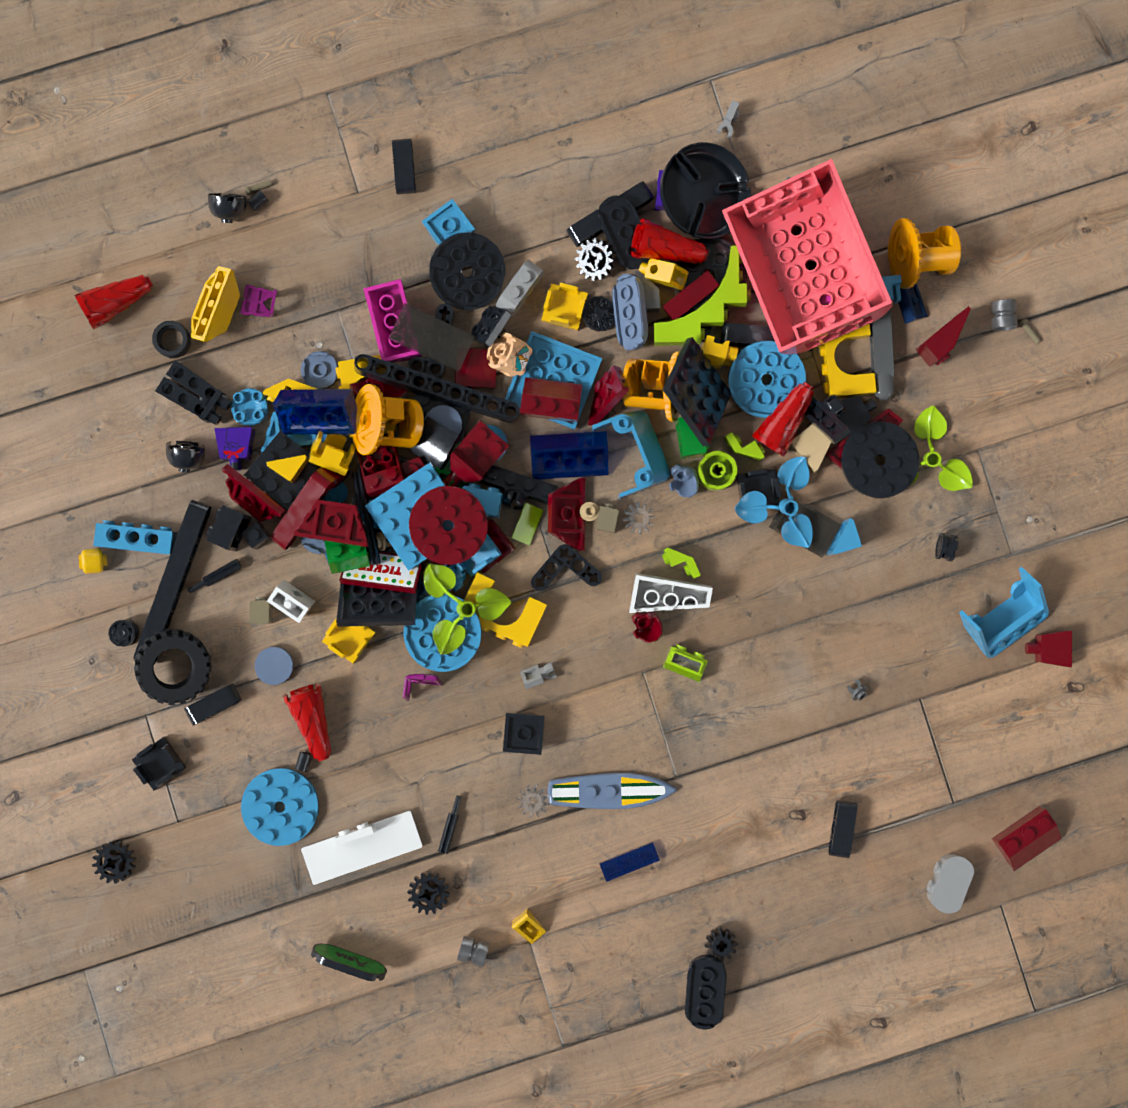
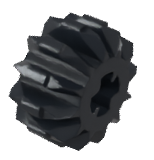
(715, 940)

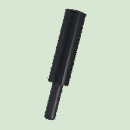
(217, 575)
(449, 827)

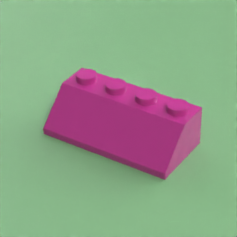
(384, 306)

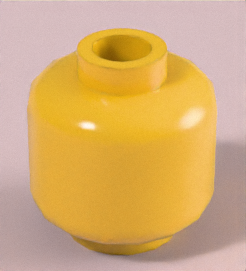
(92, 561)

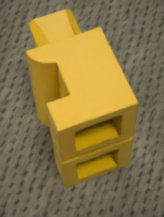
(718, 353)

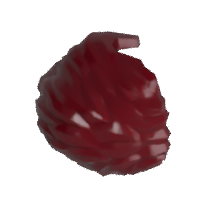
(648, 626)

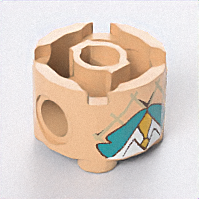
(509, 355)

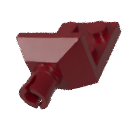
(475, 455)

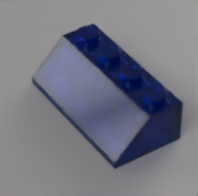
(316, 410)
(569, 455)

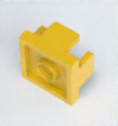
(564, 306)
(330, 453)
(348, 641)

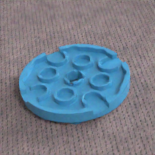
(751, 365)
(420, 640)
(260, 812)

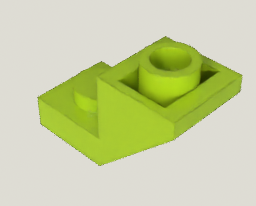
(752, 450)
(674, 558)

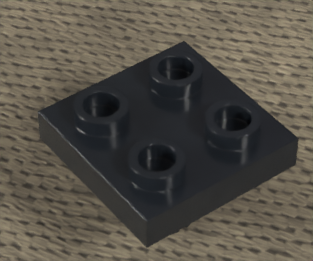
(490, 325)

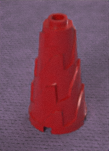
(660, 243)
(107, 301)
(781, 426)
(308, 712)

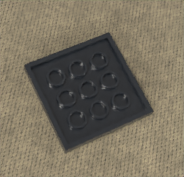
(697, 391)
(375, 607)

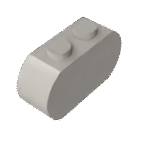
(520, 288)
(950, 883)

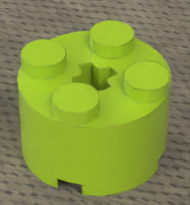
(721, 461)

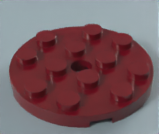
(448, 504)

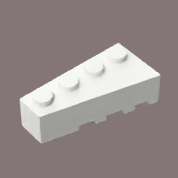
(661, 593)

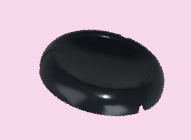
(699, 186)

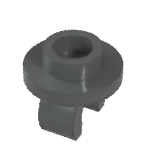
(858, 693)

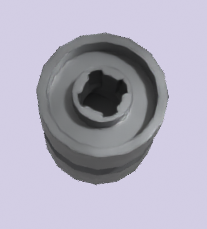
(1004, 315)
(473, 951)

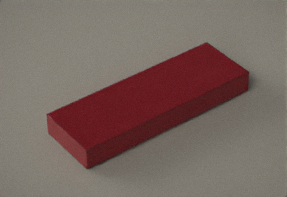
(691, 296)

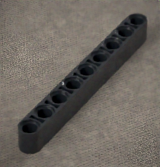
(430, 381)
(176, 570)

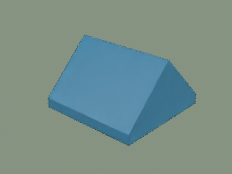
(845, 539)

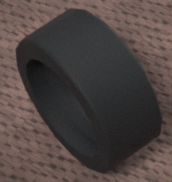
(161, 328)

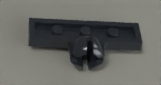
(825, 417)
(517, 487)

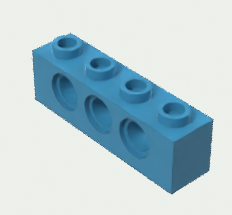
(104, 537)

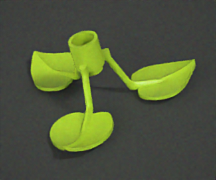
(955, 473)
(490, 605)

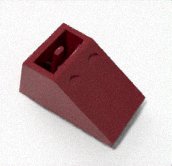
(381, 470)

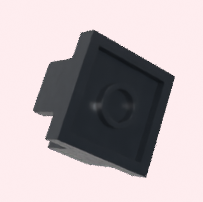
(761, 481)
(523, 733)
(157, 764)

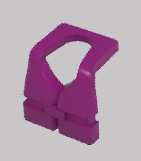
(254, 301)
(421, 679)

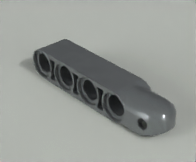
(882, 356)

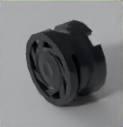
(946, 547)
(123, 633)

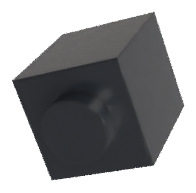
(256, 535)

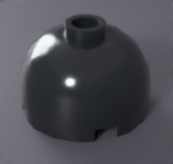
(227, 206)
(185, 455)

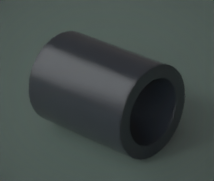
(257, 201)
(303, 761)

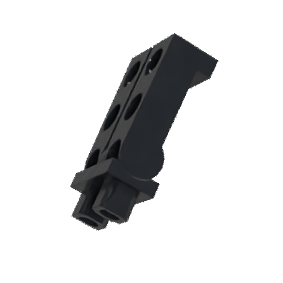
(208, 396)

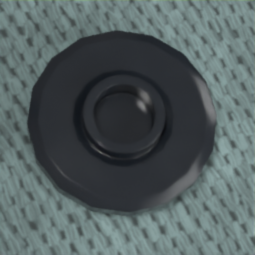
(598, 314)

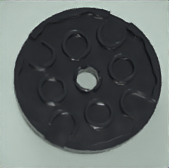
(716, 261)
(487, 270)
(880, 480)

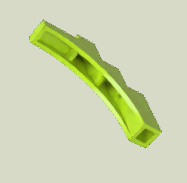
(709, 314)

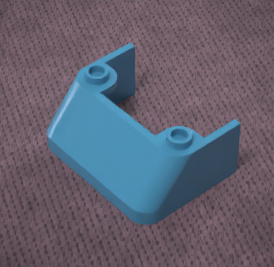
(649, 447)
(1010, 619)

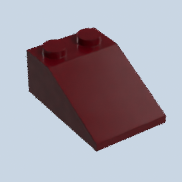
(937, 347)

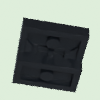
(435, 443)

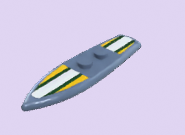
(608, 791)

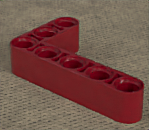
(316, 488)

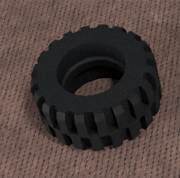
(177, 692)

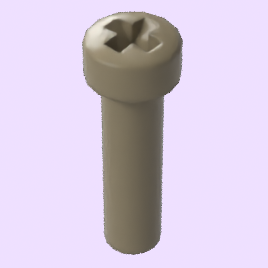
(262, 185)
(1028, 329)

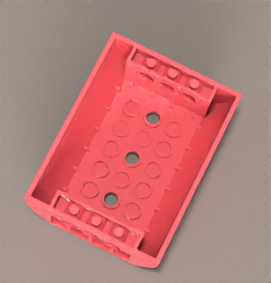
(779, 259)

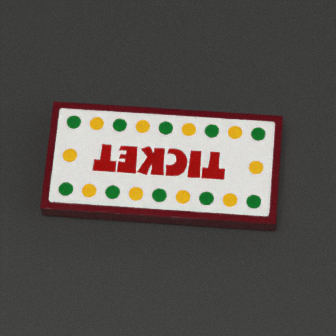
(388, 575)

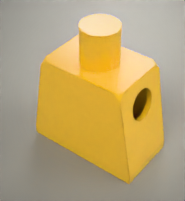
(664, 273)

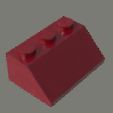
(551, 400)
(1027, 837)

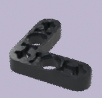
(561, 562)

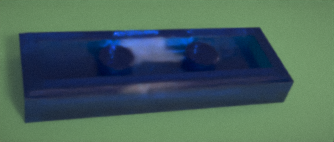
(629, 861)

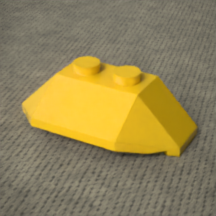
(215, 305)

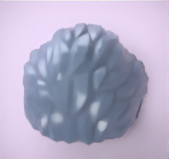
(685, 480)

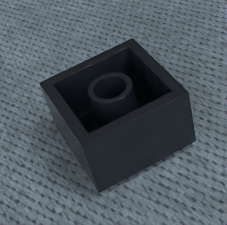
(228, 528)

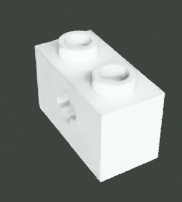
(291, 601)

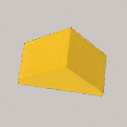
(289, 467)
(528, 926)

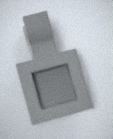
(732, 114)
(534, 675)

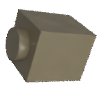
(607, 518)
(260, 611)

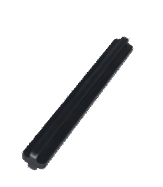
(366, 517)

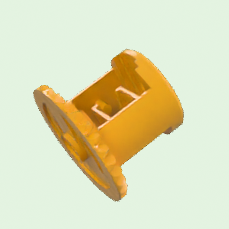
(921, 252)
(653, 377)
(375, 410)

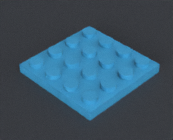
(559, 363)
(393, 512)

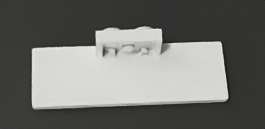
(361, 847)

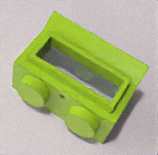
(685, 663)

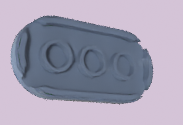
(630, 312)

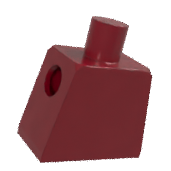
(1052, 648)

